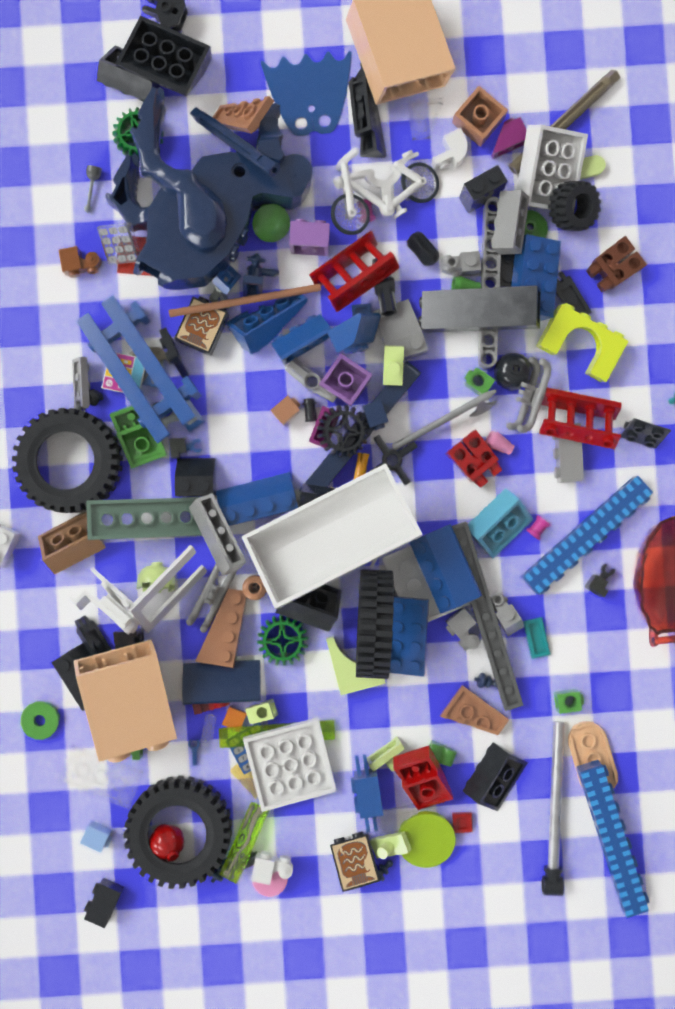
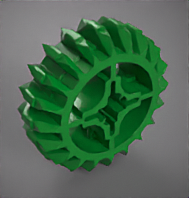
(122, 136)
(273, 641)

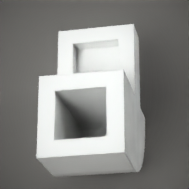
(456, 148)

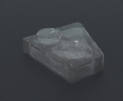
(423, 116)

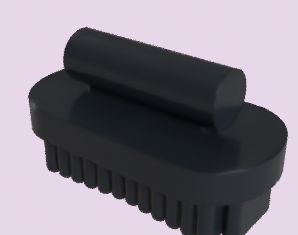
(423, 249)

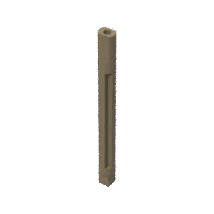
(577, 109)

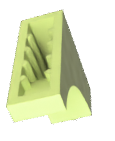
(346, 671)

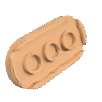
(590, 743)

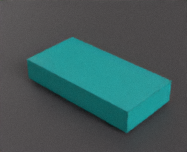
(536, 637)

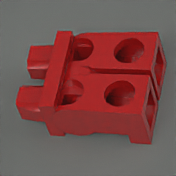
(476, 464)

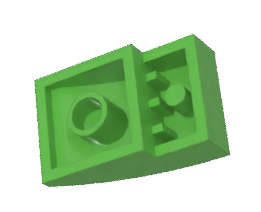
(135, 440)

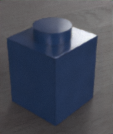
(375, 415)

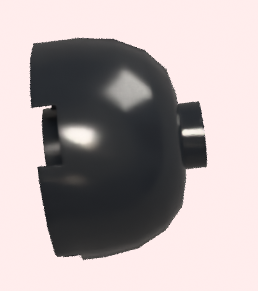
(512, 370)

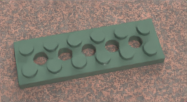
(137, 529)

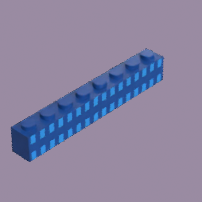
(586, 535)
(612, 838)

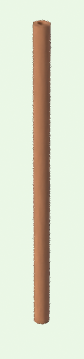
(244, 300)

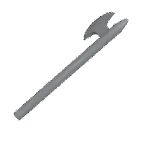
(478, 402)

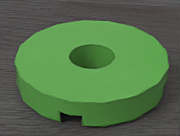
(29, 723)

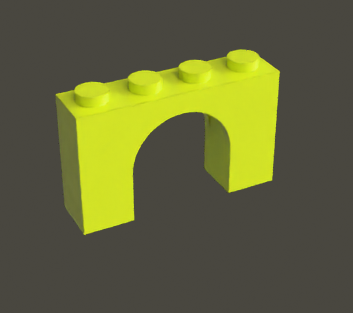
(608, 343)

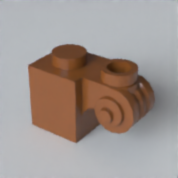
(74, 264)

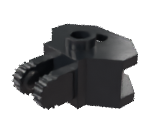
(168, 13)

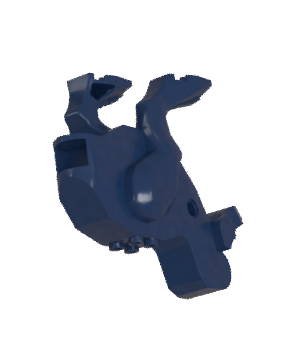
(202, 211)

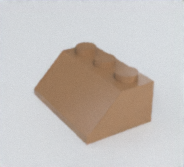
(68, 544)

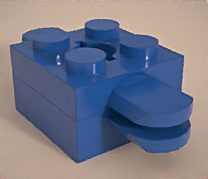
(368, 797)

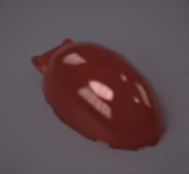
(656, 581)

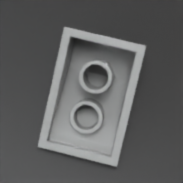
(403, 330)

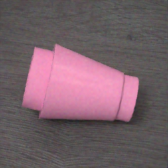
(499, 443)

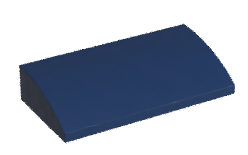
(220, 684)

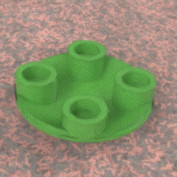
(271, 222)

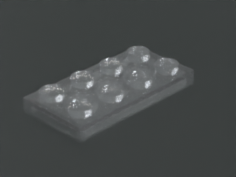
(101, 779)

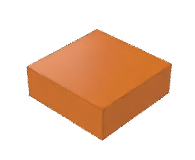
(234, 717)

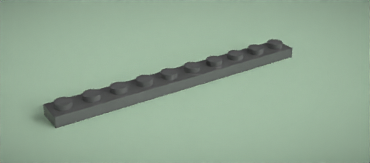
(489, 625)

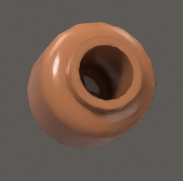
(248, 590)

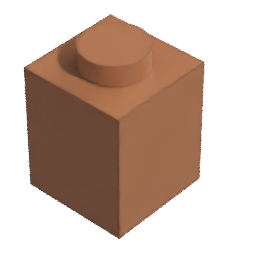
(286, 410)

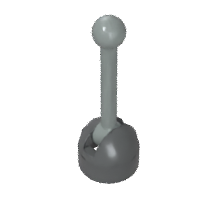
(93, 174)

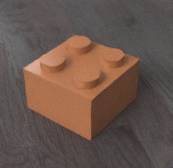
(479, 116)

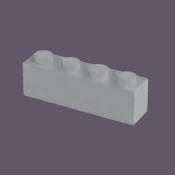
(217, 534)

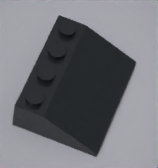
(165, 56)

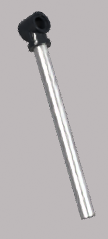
(552, 882)

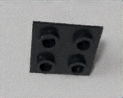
(644, 433)

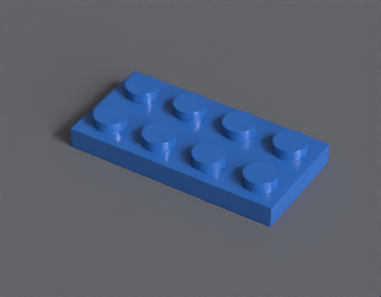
(409, 636)

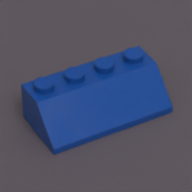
(257, 499)
(445, 568)

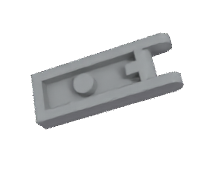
(81, 385)

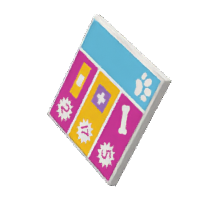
(134, 368)

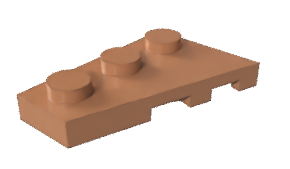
(473, 711)

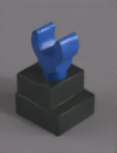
(179, 446)

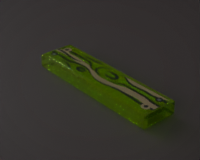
(244, 843)

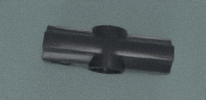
(386, 295)

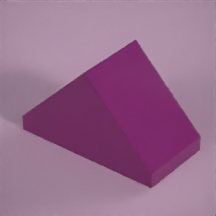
(313, 438)

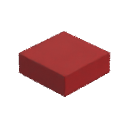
(462, 822)

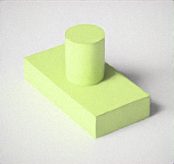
(393, 365)
(385, 755)
(390, 845)

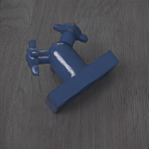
(253, 280)

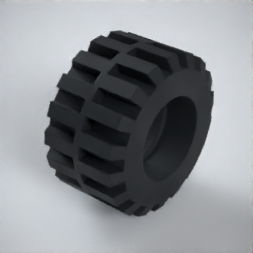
(587, 205)

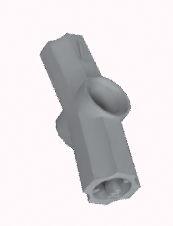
(303, 373)

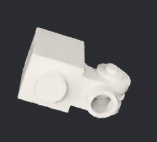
(267, 864)

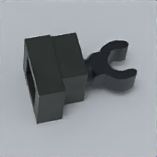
(597, 584)

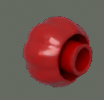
(167, 842)

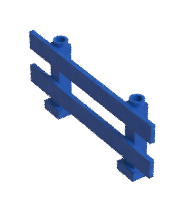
(124, 326)

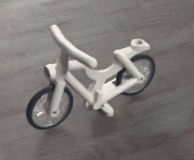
(352, 214)

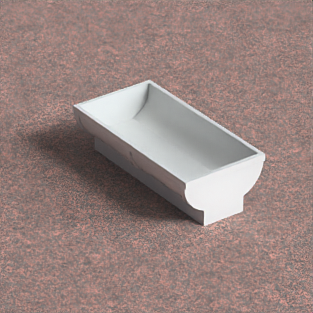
(331, 536)

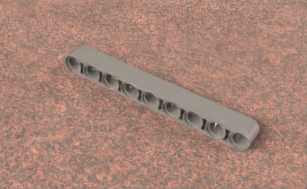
(488, 274)

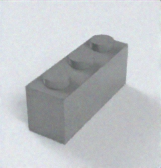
(510, 222)
(568, 460)

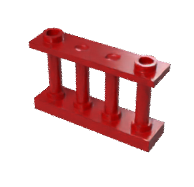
(362, 282)
(582, 404)

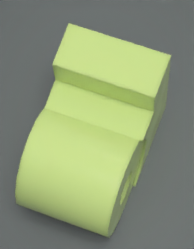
(262, 711)

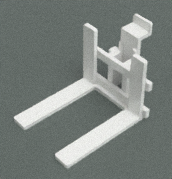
(128, 613)

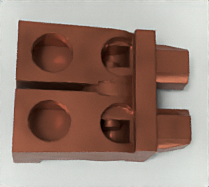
(611, 269)

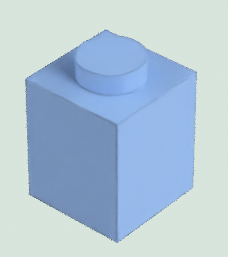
(97, 836)

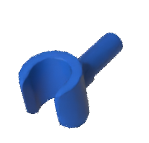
(194, 751)

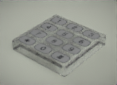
(119, 243)

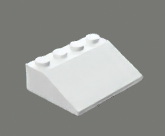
(550, 159)

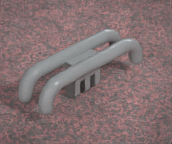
(531, 396)
(213, 595)

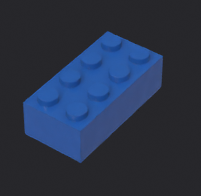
(539, 266)

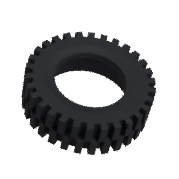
(105, 466)
(374, 624)
(200, 800)

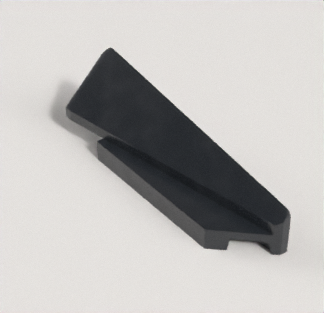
(366, 117)

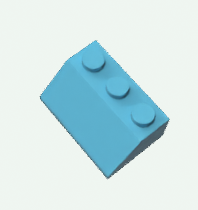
(499, 523)

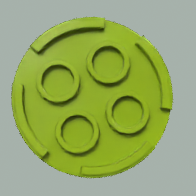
(430, 839)

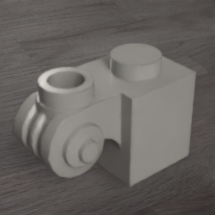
(466, 263)
(506, 615)
(460, 624)

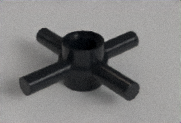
(399, 455)

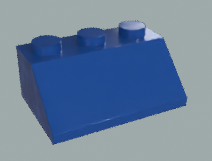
(355, 333)
(301, 339)

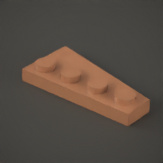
(245, 115)
(224, 635)

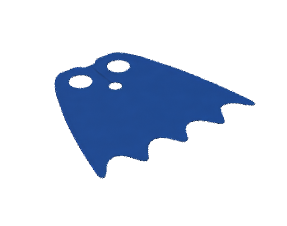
(308, 84)

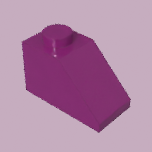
(510, 137)

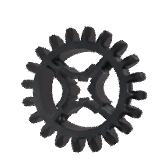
(344, 422)

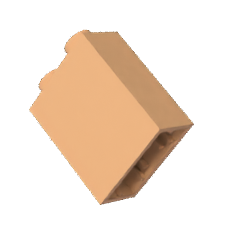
(400, 47)
(125, 701)

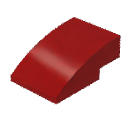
(422, 777)

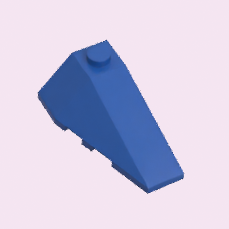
(259, 328)

